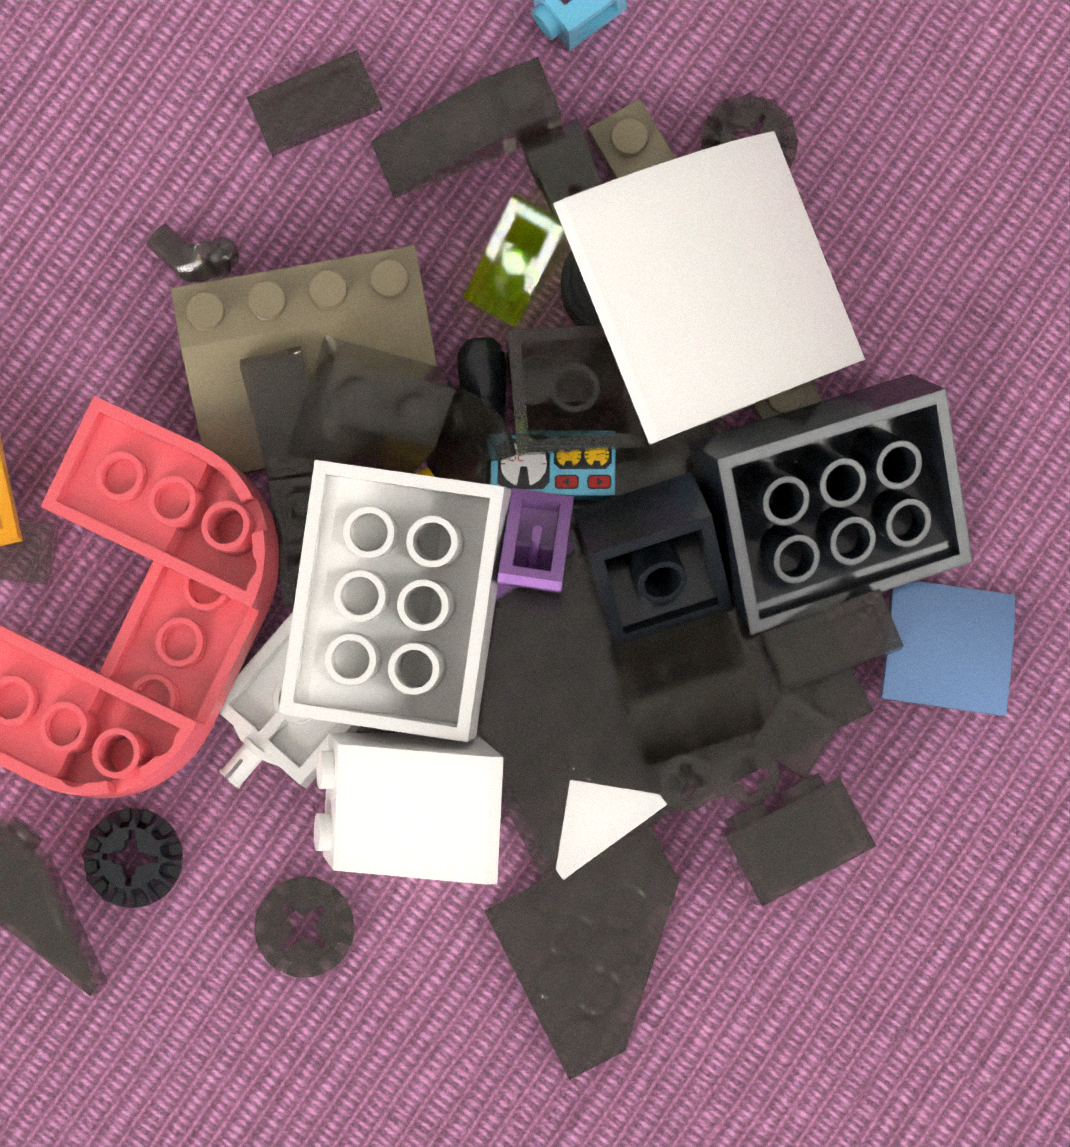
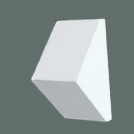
(597, 819)

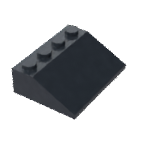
(835, 500)

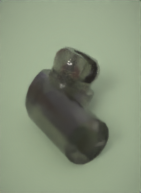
(194, 261)

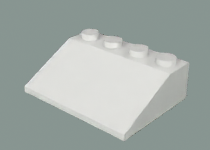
(394, 601)

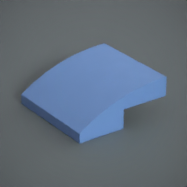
(953, 648)

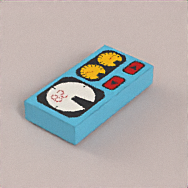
(575, 474)

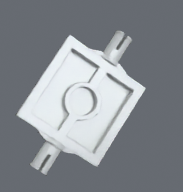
(271, 736)

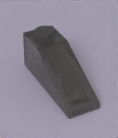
(468, 128)
(40, 909)

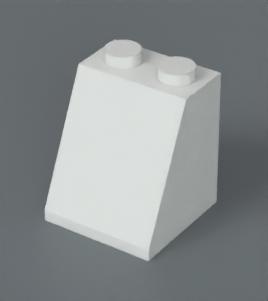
(410, 806)

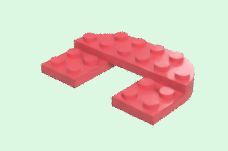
(183, 633)

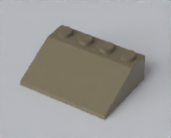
(356, 299)

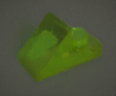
(516, 260)

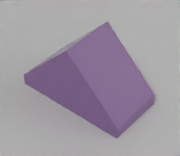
(535, 540)

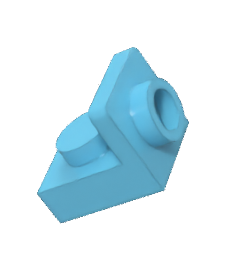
(576, 19)

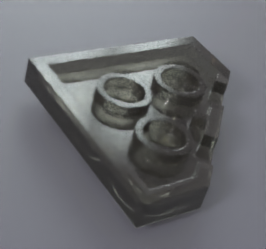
(590, 946)

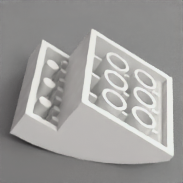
(709, 283)

